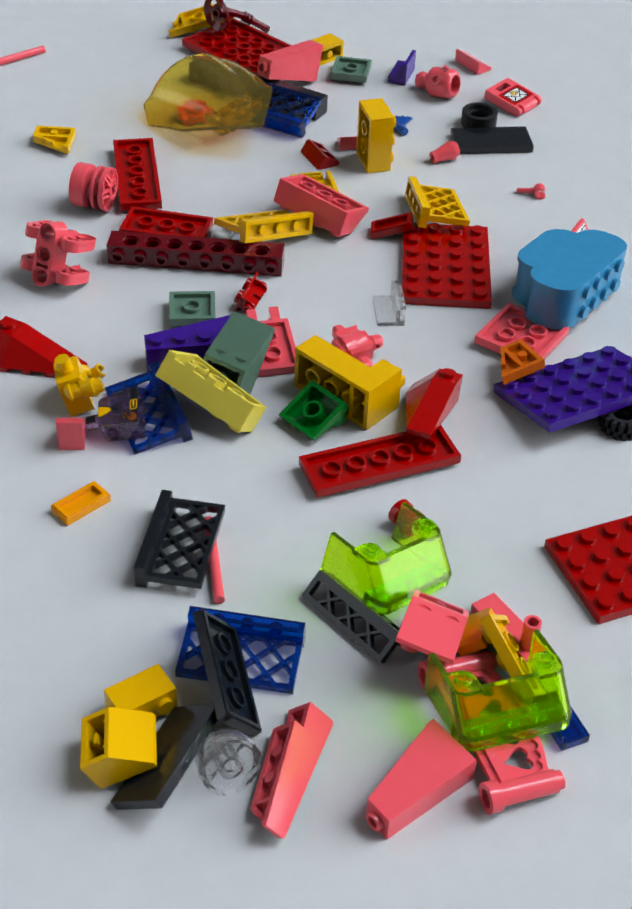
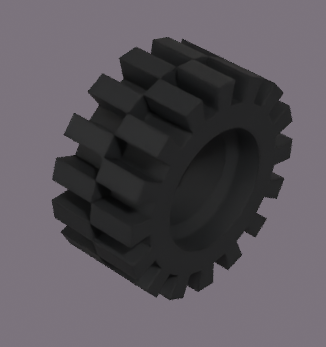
(617, 427)

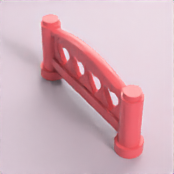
(505, 783)

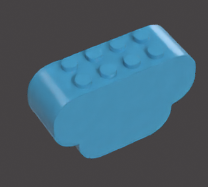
(567, 275)

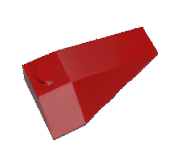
(27, 349)
(431, 401)

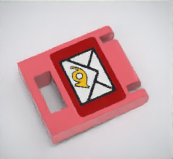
(512, 97)

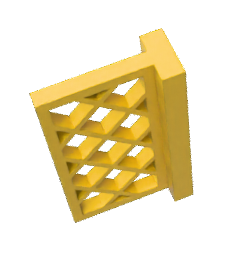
(434, 204)
(268, 225)

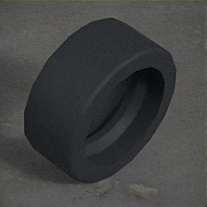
(479, 115)

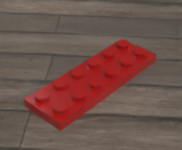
(137, 174)
(376, 461)

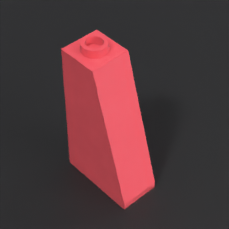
(294, 62)
(419, 780)

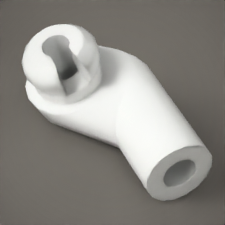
(222, 234)

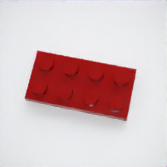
(165, 222)

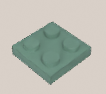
(351, 69)
(191, 307)

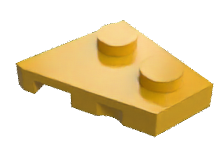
(55, 137)

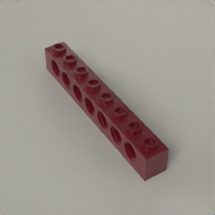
(195, 253)

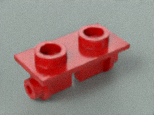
(252, 295)

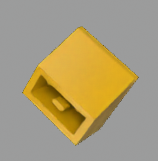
(117, 745)

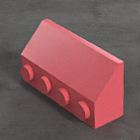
(330, 208)

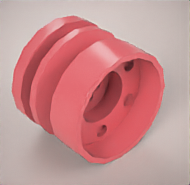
(93, 186)

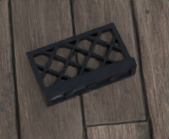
(156, 541)

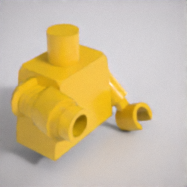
(75, 385)

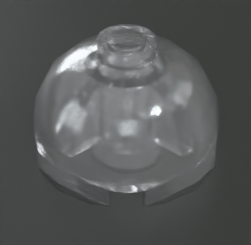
(227, 761)

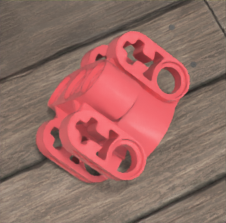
(51, 252)

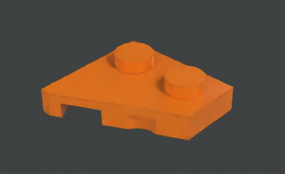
(518, 361)

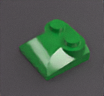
(315, 411)

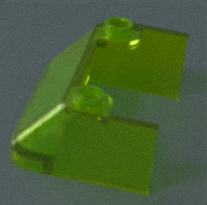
(389, 579)
(502, 709)

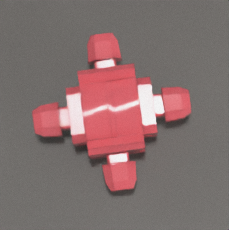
(356, 343)

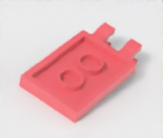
(281, 351)

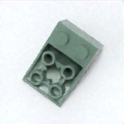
(240, 349)

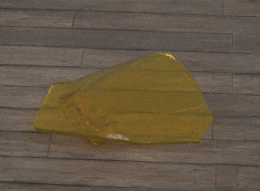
(208, 95)

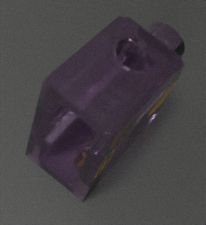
(120, 416)

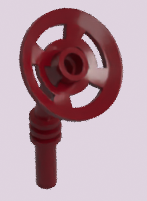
(221, 12)

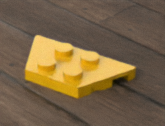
(191, 22)

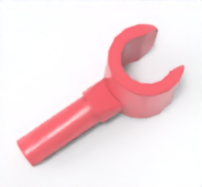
(535, 190)

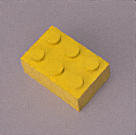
(375, 135)

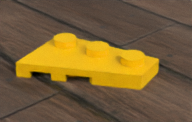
(506, 645)

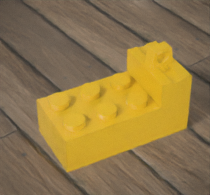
(367, 390)

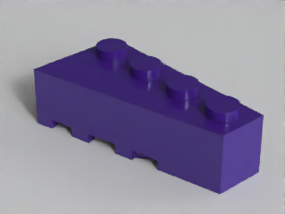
(190, 338)

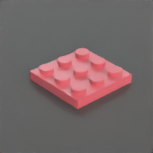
(513, 325)

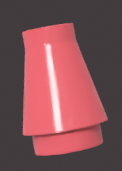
(445, 152)

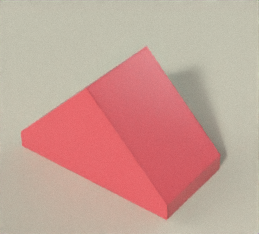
(71, 433)

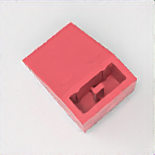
(432, 627)

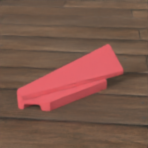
(289, 766)

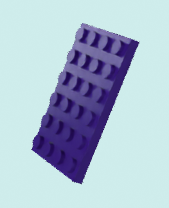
(572, 389)

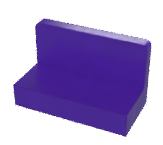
(403, 70)

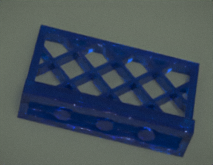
(288, 122)
(164, 402)
(251, 629)

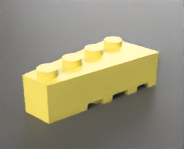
(211, 390)

